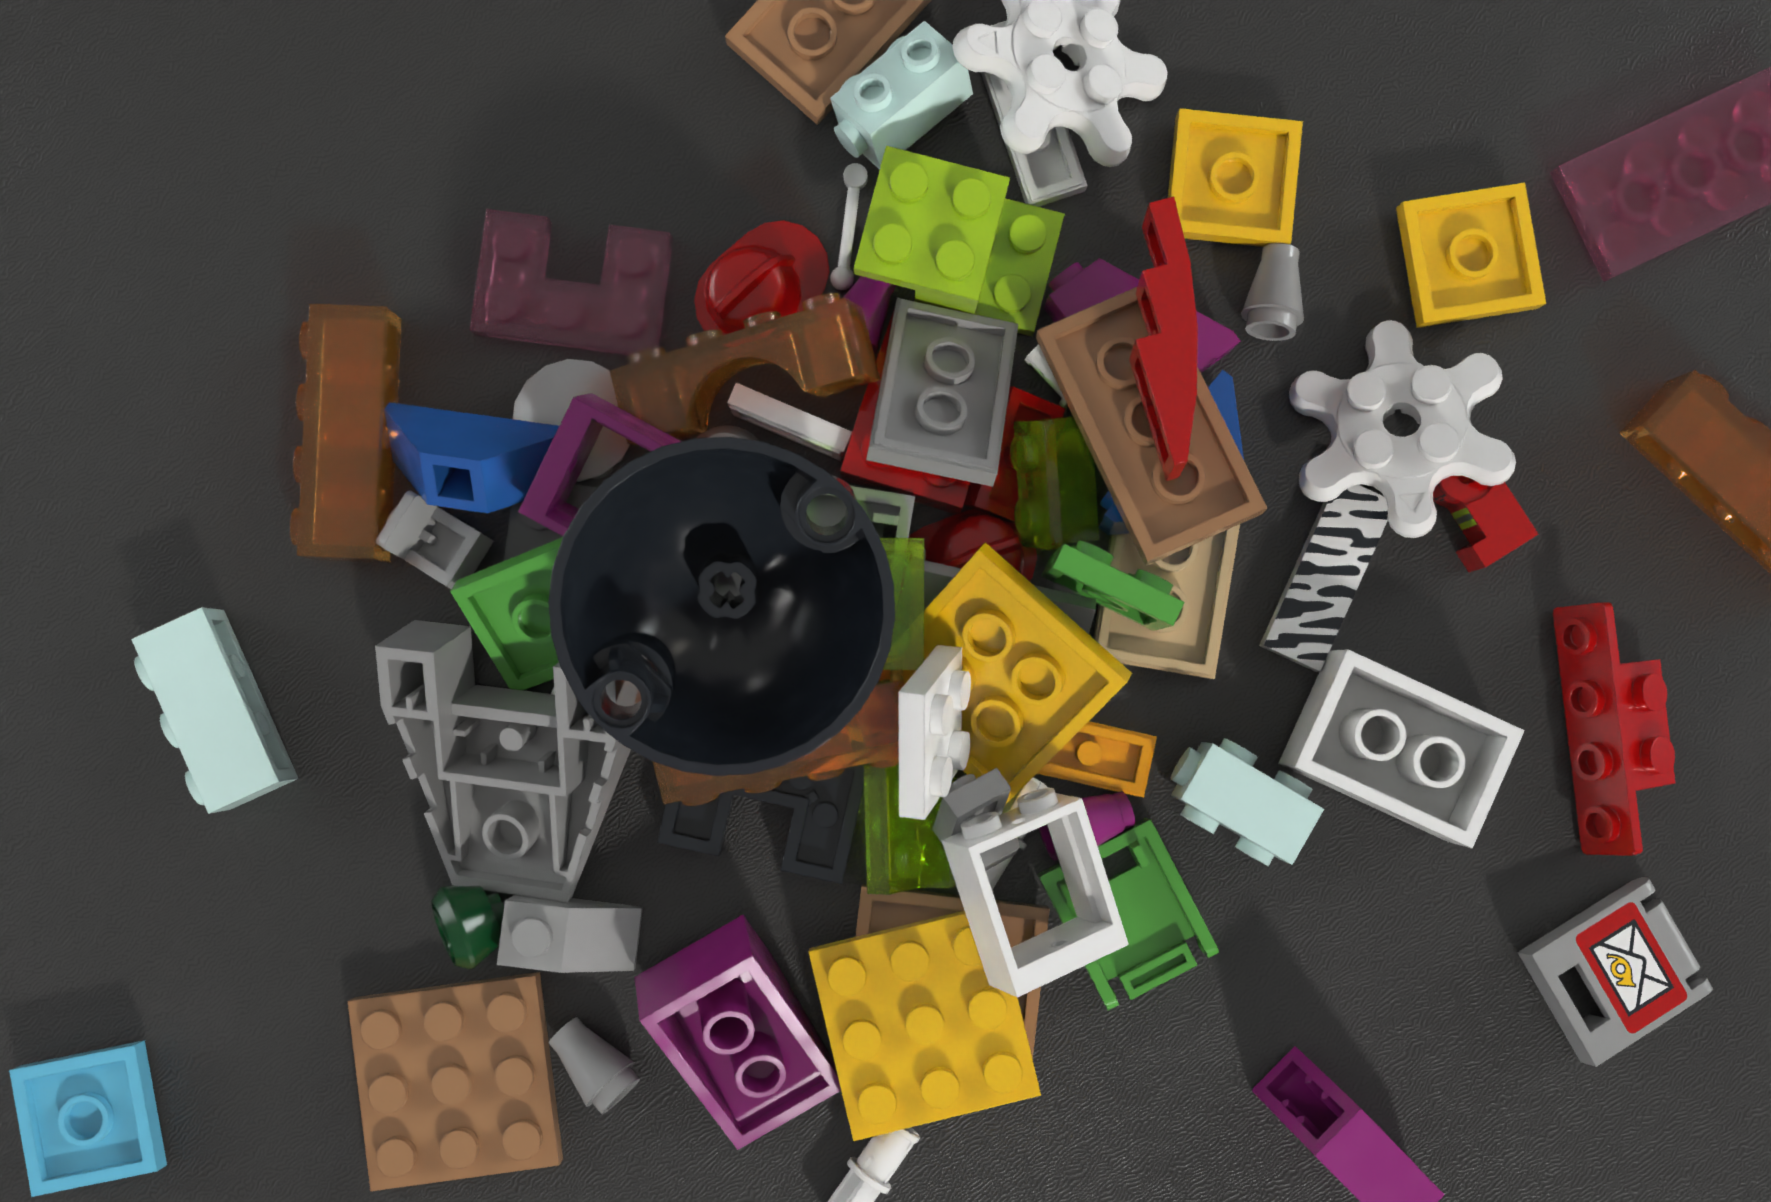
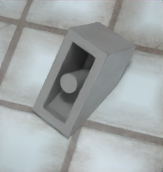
(569, 935)

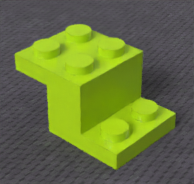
(958, 239)

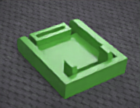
(1153, 912)

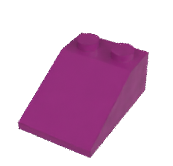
(736, 1032)

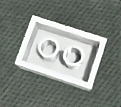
(1401, 747)

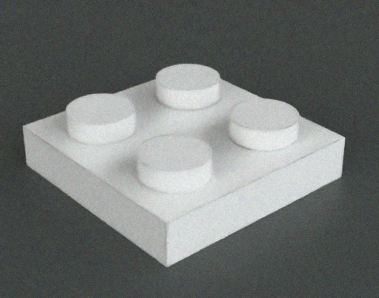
(930, 731)

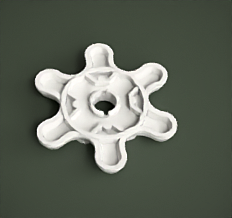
(1049, 94)
(1401, 466)

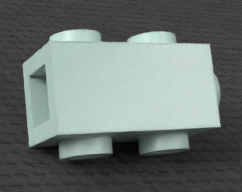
(900, 95)
(1228, 791)

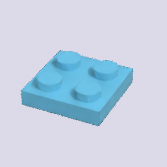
(88, 1118)

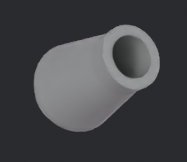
(1275, 296)
(594, 1065)

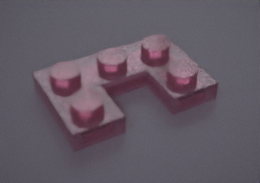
(522, 305)

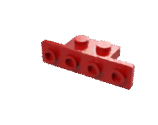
(1612, 726)

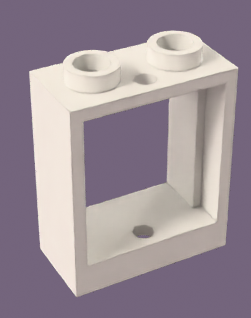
(1065, 947)

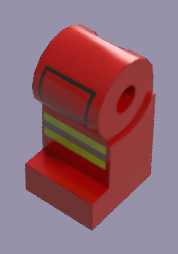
(1487, 518)

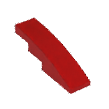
(1167, 357)

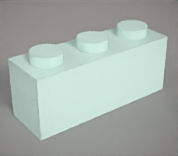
(213, 710)

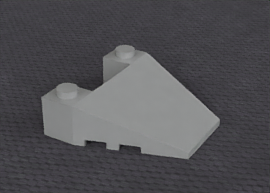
(505, 771)

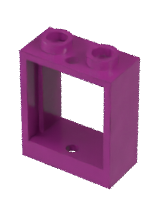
(569, 451)

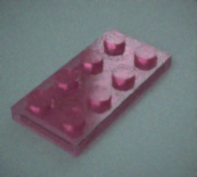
(1673, 177)

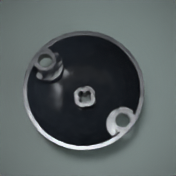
(739, 675)

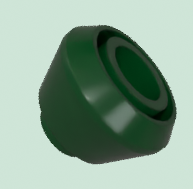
(468, 923)

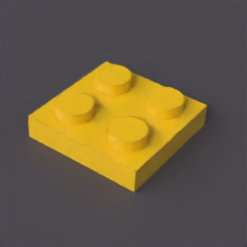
(1235, 176)
(1470, 255)

